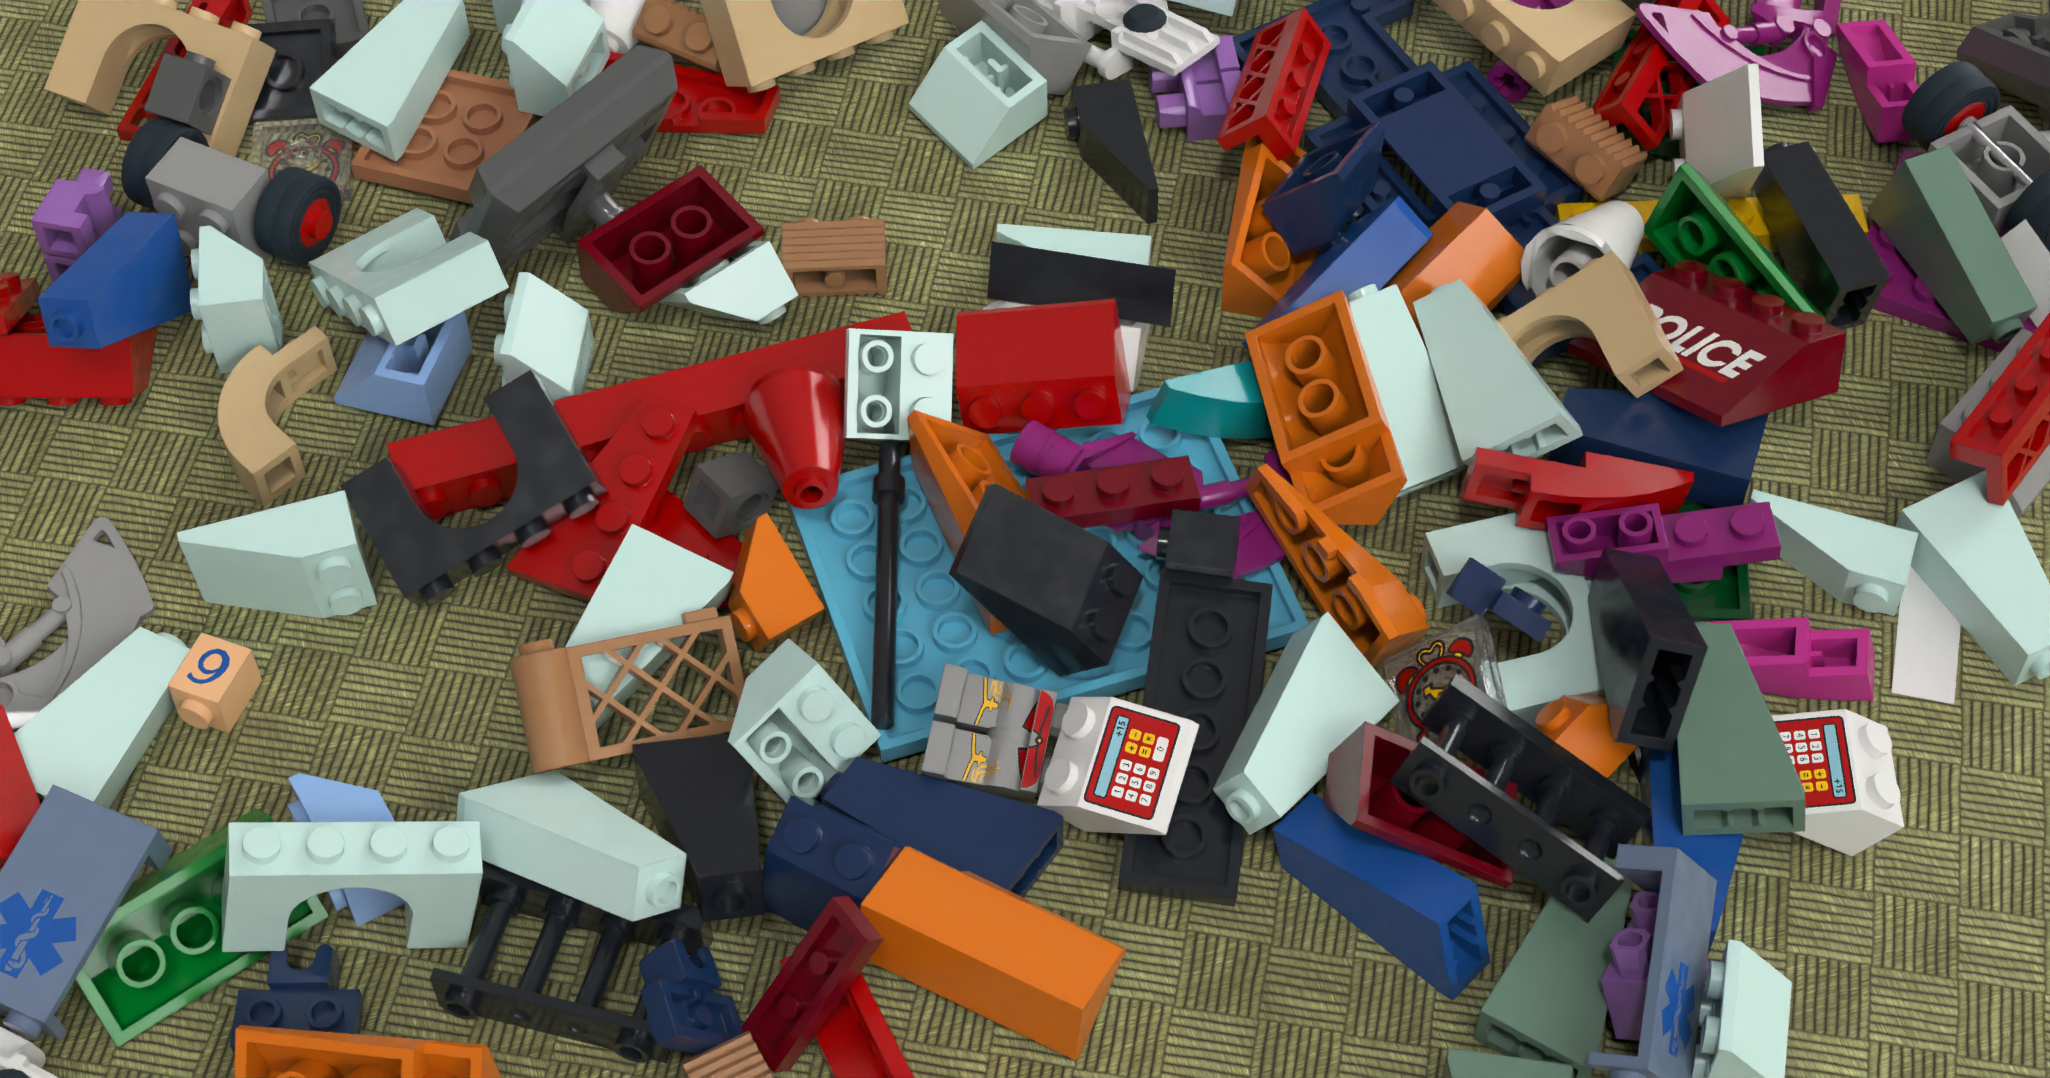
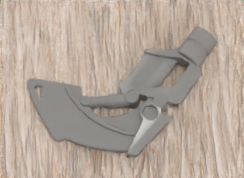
(100, 601)

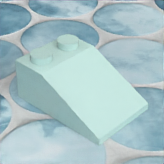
(284, 559)

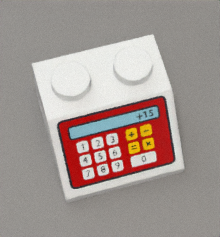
(1117, 766)
(1845, 777)

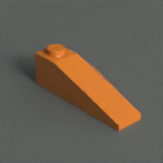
(1339, 572)

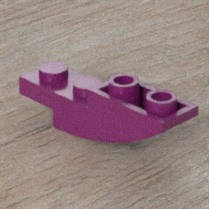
(1688, 544)

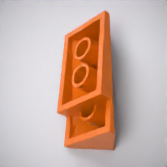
(1464, 246)
(1257, 259)
(1327, 411)
(954, 471)
(991, 950)
(320, 1054)

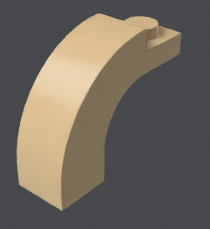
(253, 402)

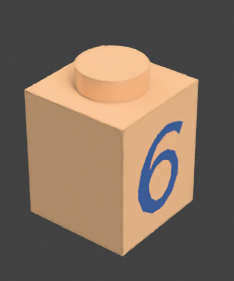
(214, 683)

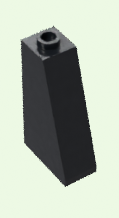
(1819, 235)
(1644, 648)
(706, 807)

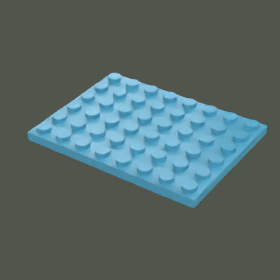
(940, 618)

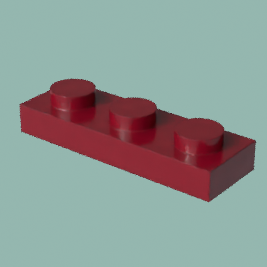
(1118, 492)
(812, 983)

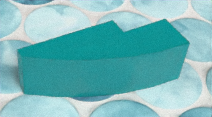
(1213, 404)

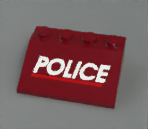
(1736, 346)

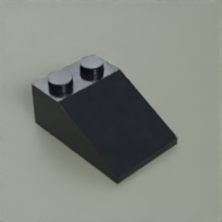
(1046, 581)

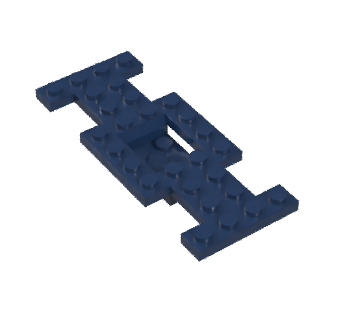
(1441, 125)

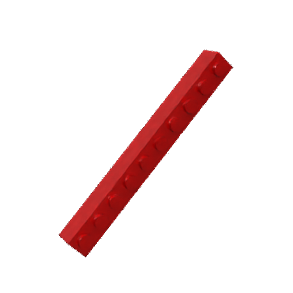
(478, 468)

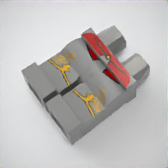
(992, 734)

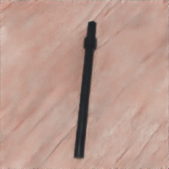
(888, 495)

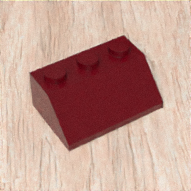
(664, 242)
(1365, 799)

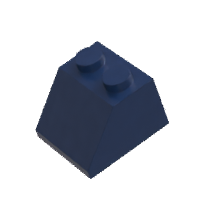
(1326, 190)
(821, 857)

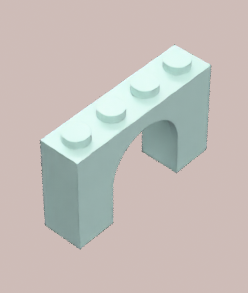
(406, 277)
(1527, 562)
(283, 863)

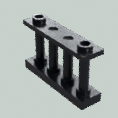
(1544, 774)
(583, 1021)

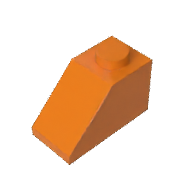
(769, 588)
(1585, 730)

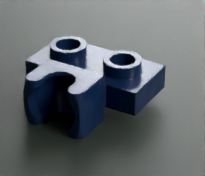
(1481, 590)
(301, 998)
(681, 999)

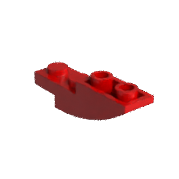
(1556, 489)

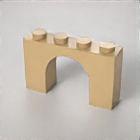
(110, 34)
(1545, 44)
(758, 47)
(1604, 306)

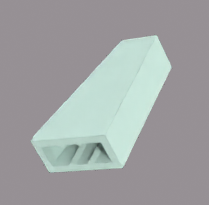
(392, 75)
(1487, 381)
(1406, 387)
(1984, 574)
(644, 592)
(1305, 711)
(103, 720)
(575, 844)

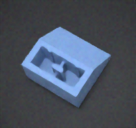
(407, 378)
(341, 802)

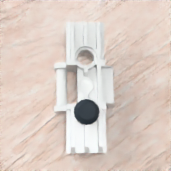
(1137, 31)

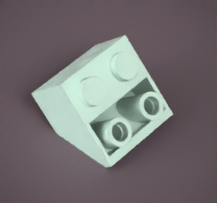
(553, 52)
(980, 95)
(232, 300)
(546, 336)
(892, 376)
(797, 724)
(1743, 1018)

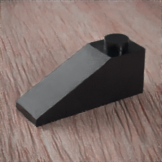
(1114, 142)

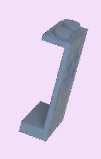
(59, 900)
(1675, 963)

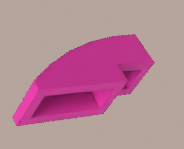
(1879, 75)
(1807, 662)

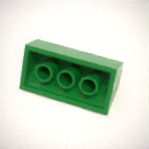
(1701, 227)
(168, 941)

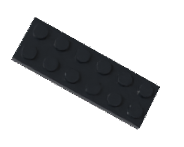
(1210, 671)

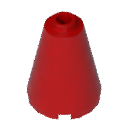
(799, 432)

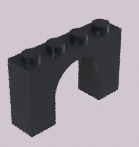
(551, 484)

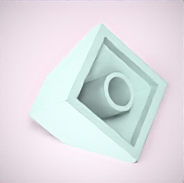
(740, 288)

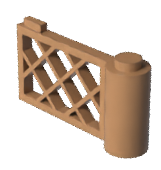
(558, 704)

